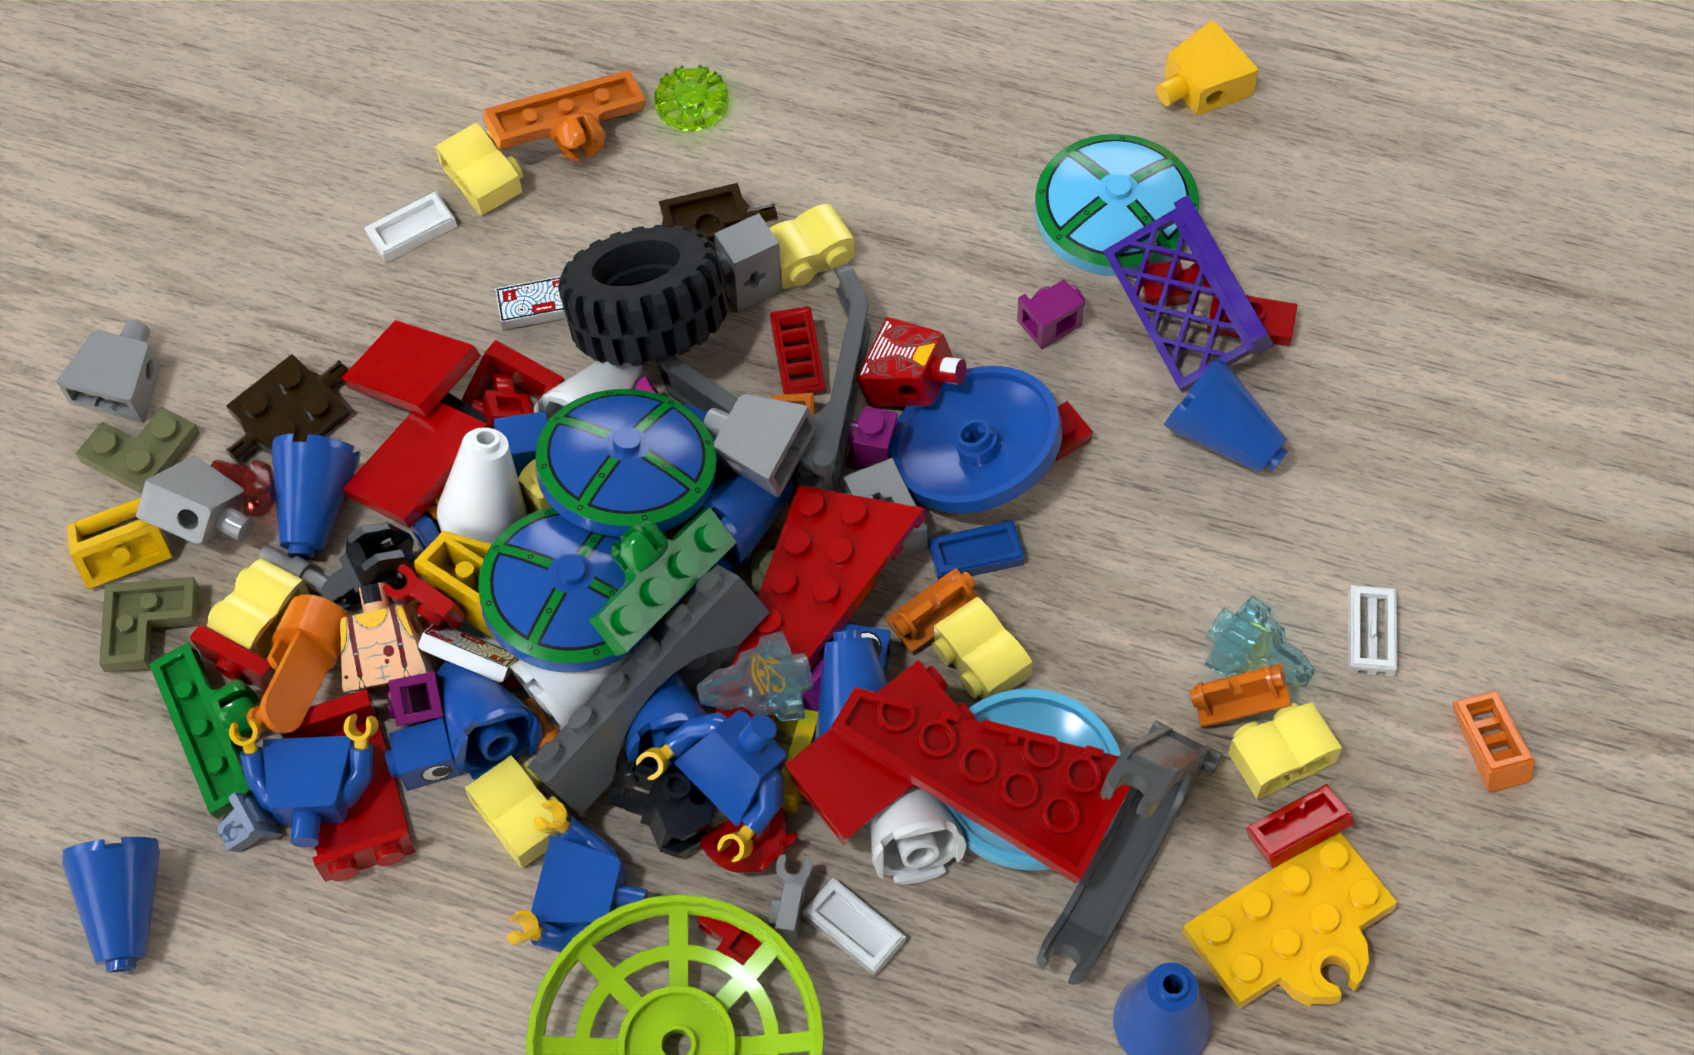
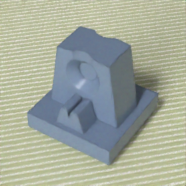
(247, 823)

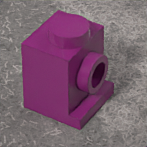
(1051, 312)
(871, 437)
(414, 699)

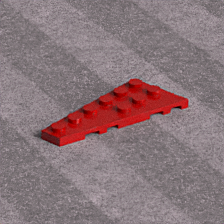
(826, 567)
(998, 775)

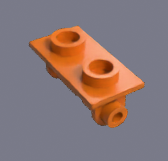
(917, 617)
(1241, 695)

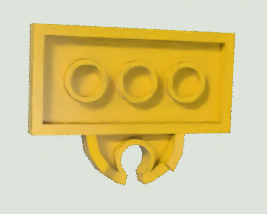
(1293, 926)

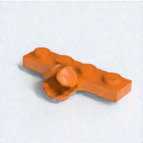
(566, 115)

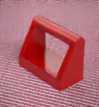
(526, 375)

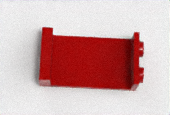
(847, 784)
(377, 825)

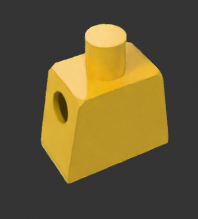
(1207, 72)

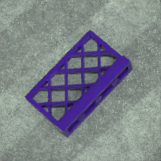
(1219, 276)

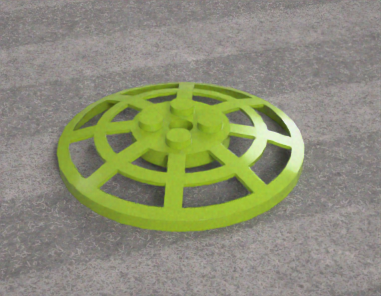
(677, 1006)

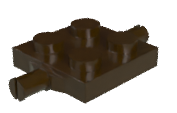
(711, 210)
(287, 402)

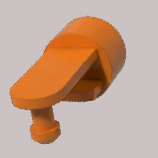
(302, 653)

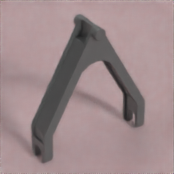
(826, 452)
(1161, 776)

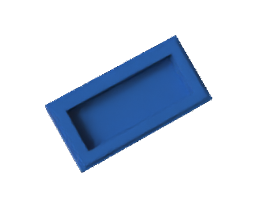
(977, 550)

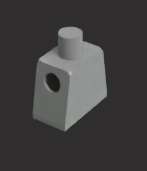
(113, 373)
(762, 439)
(194, 503)

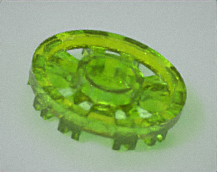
(691, 98)

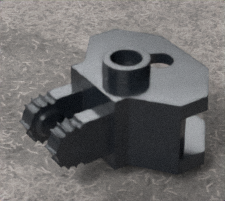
(369, 563)
(672, 809)

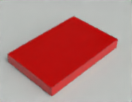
(411, 367)
(412, 464)

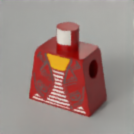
(908, 366)

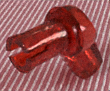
(256, 482)

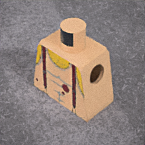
(381, 643)

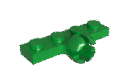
(657, 575)
(203, 723)

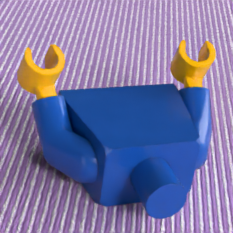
(733, 766)
(308, 778)
(576, 884)

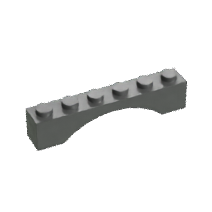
(585, 752)

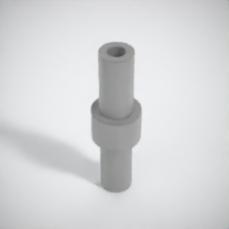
(295, 566)

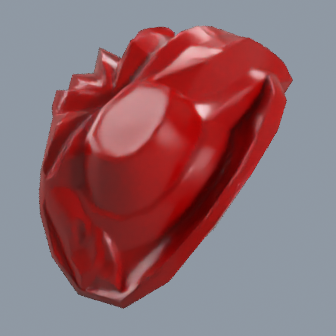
(765, 851)

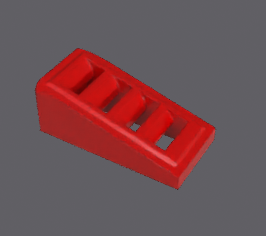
(792, 327)

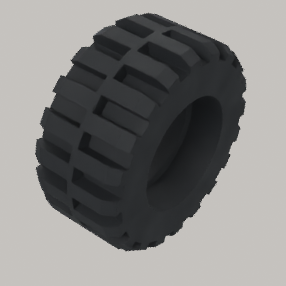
(644, 295)

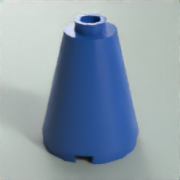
(1228, 420)
(310, 489)
(746, 514)
(846, 665)
(659, 717)
(484, 720)
(114, 896)
(1163, 1013)

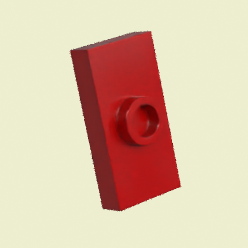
(1275, 315)
(231, 658)
(1299, 825)

